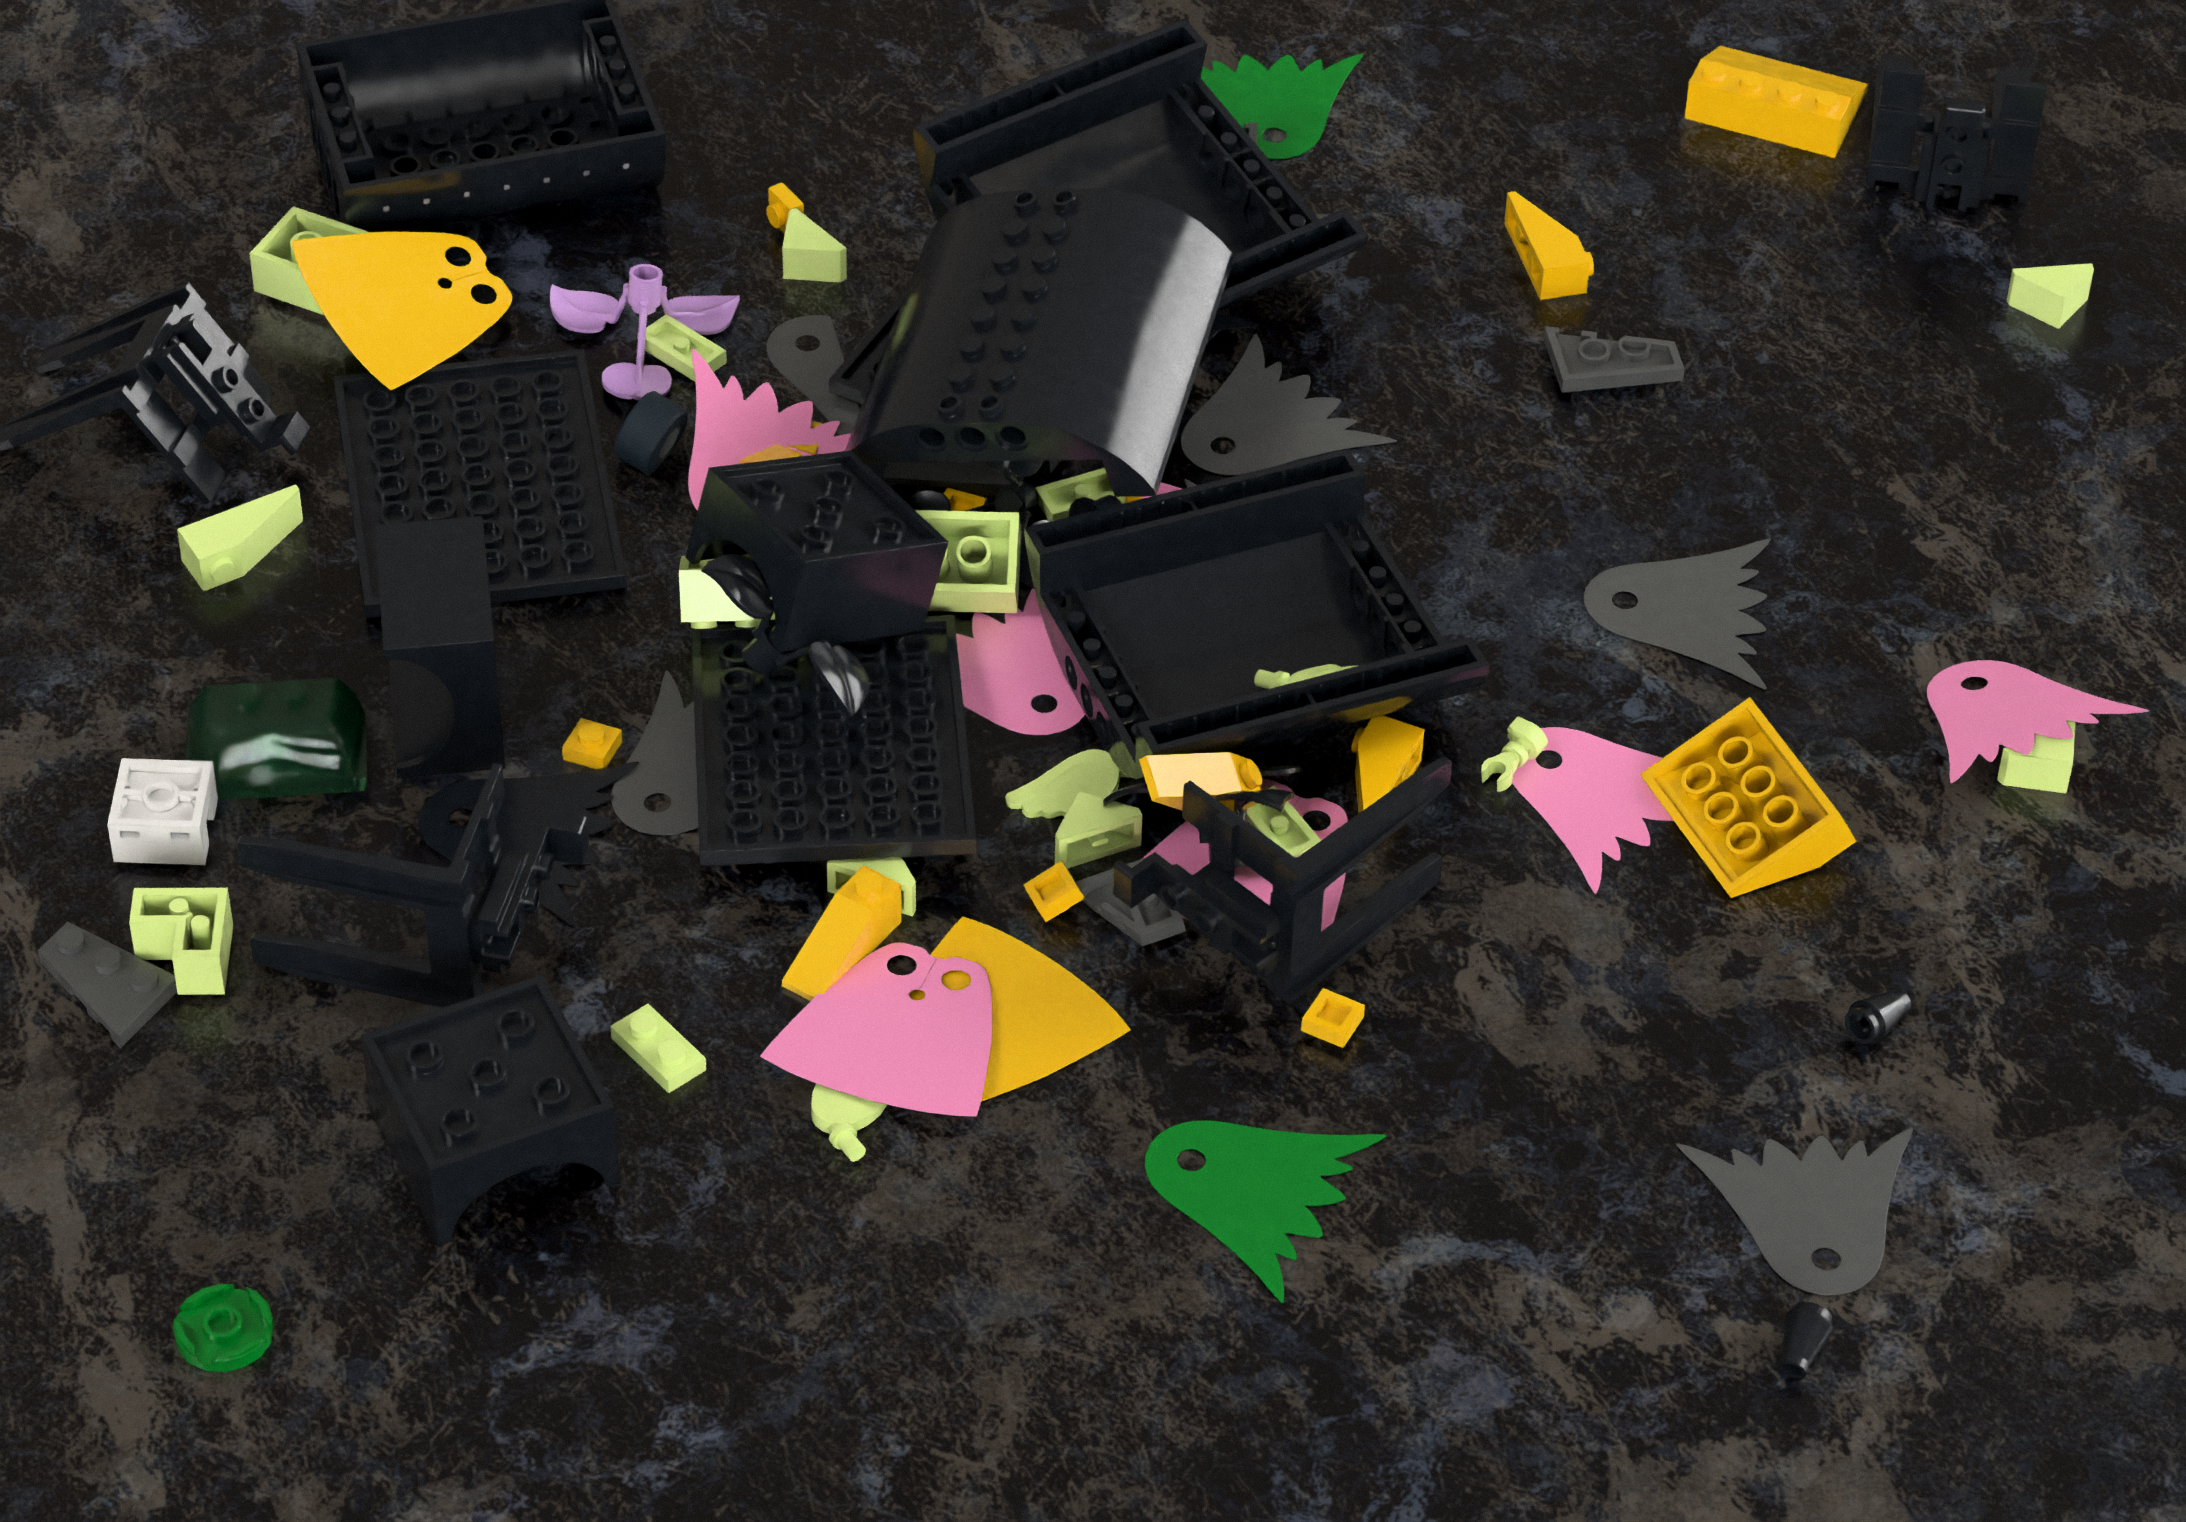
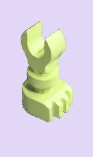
(1525, 743)

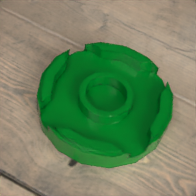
(223, 1328)

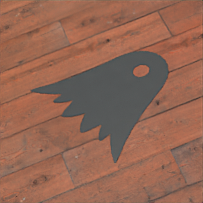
(813, 369)
(1267, 421)
(1686, 606)
(664, 767)
(1812, 1205)

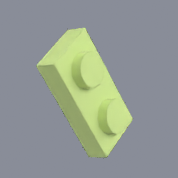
(674, 343)
(1058, 496)
(1283, 827)
(658, 1048)

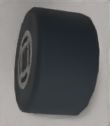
(650, 432)

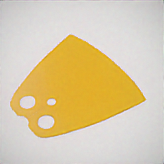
(388, 302)
(1038, 1007)

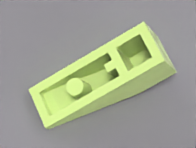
(238, 538)

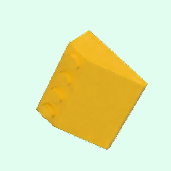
(1773, 100)
(1747, 803)

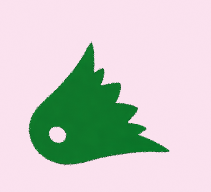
(1280, 98)
(1252, 1185)

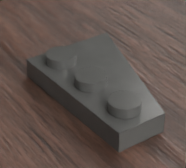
(108, 980)

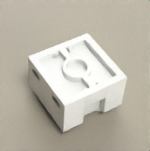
(162, 811)

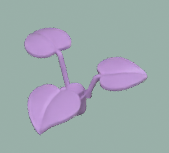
(591, 310)

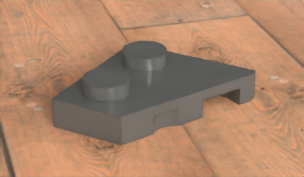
(1144, 923)

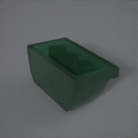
(280, 737)

